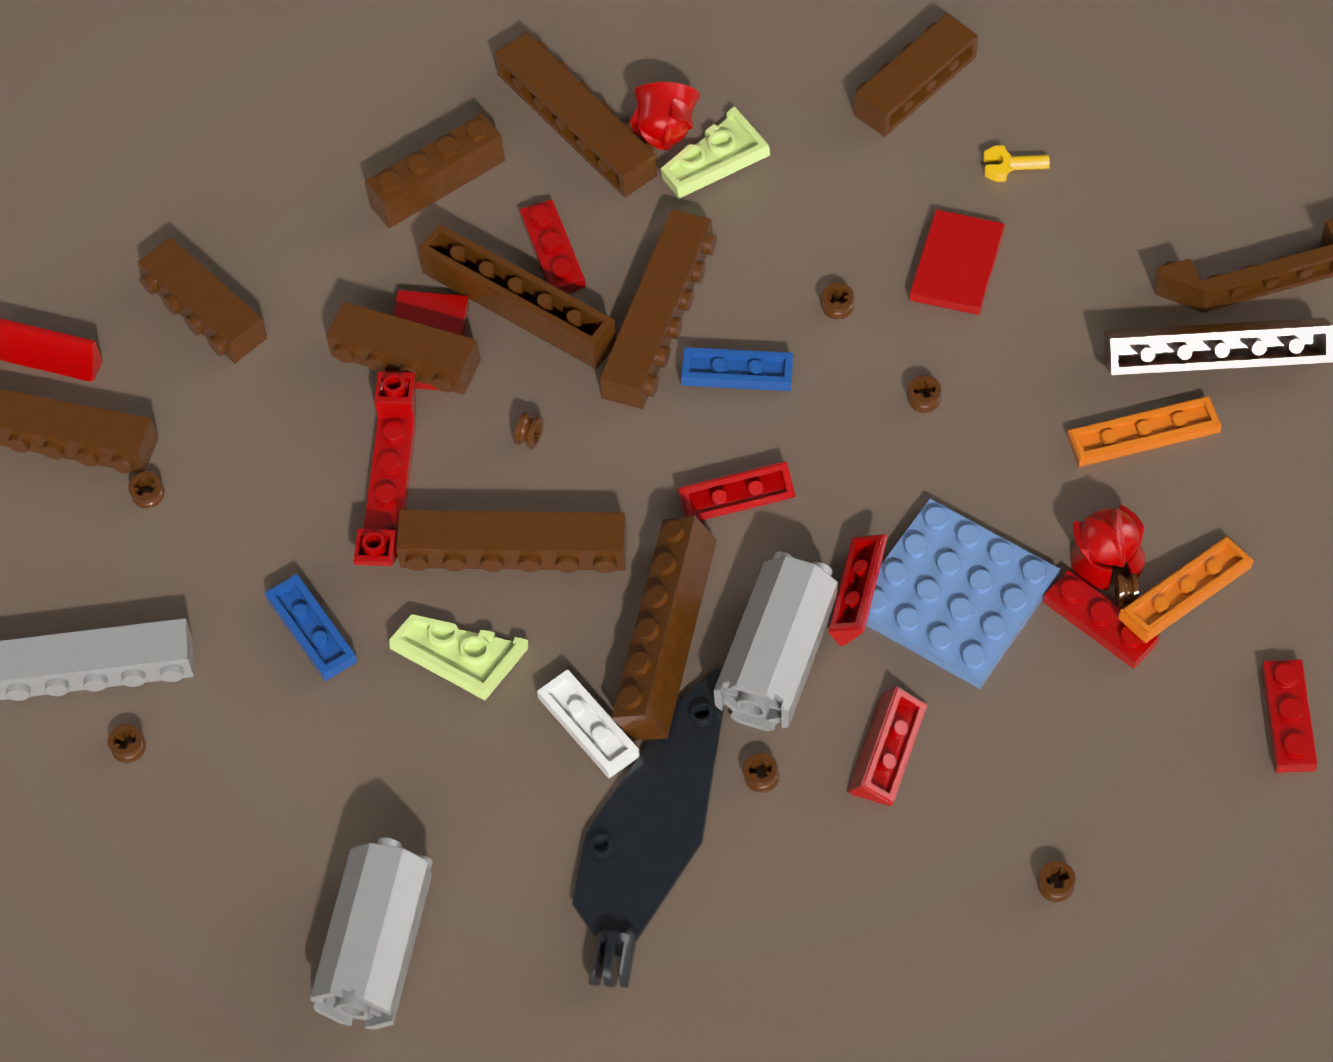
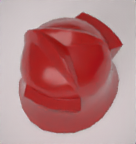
(663, 113)
(1108, 538)

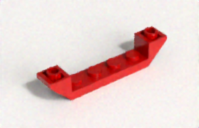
(390, 468)

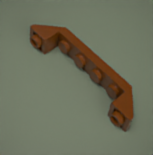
(1183, 285)

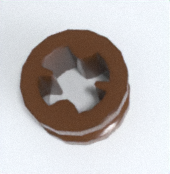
(838, 292)
(917, 400)
(528, 430)
(147, 499)
(1126, 589)
(134, 750)
(772, 774)
(1064, 871)

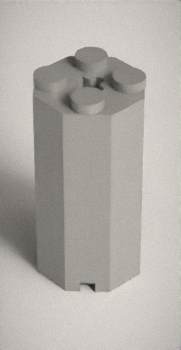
(776, 642)
(372, 934)

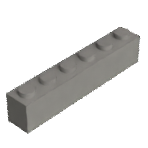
(95, 659)

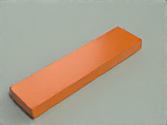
(1144, 431)
(1185, 589)

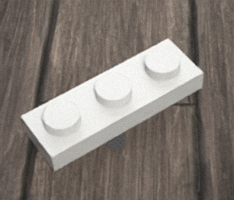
(588, 723)

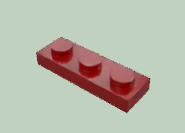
(552, 246)
(1097, 618)
(1289, 716)

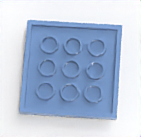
(957, 593)

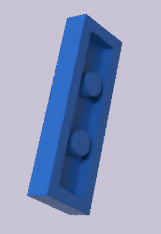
(737, 369)
(311, 627)

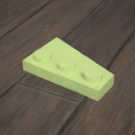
(719, 154)
(457, 655)

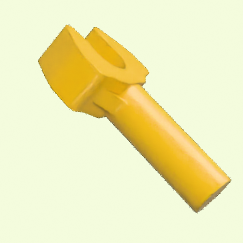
(1009, 163)

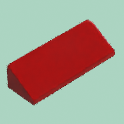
(49, 350)
(737, 492)
(857, 588)
(887, 747)

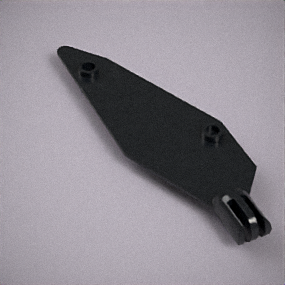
(648, 834)

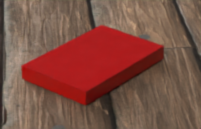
(957, 262)
(434, 310)

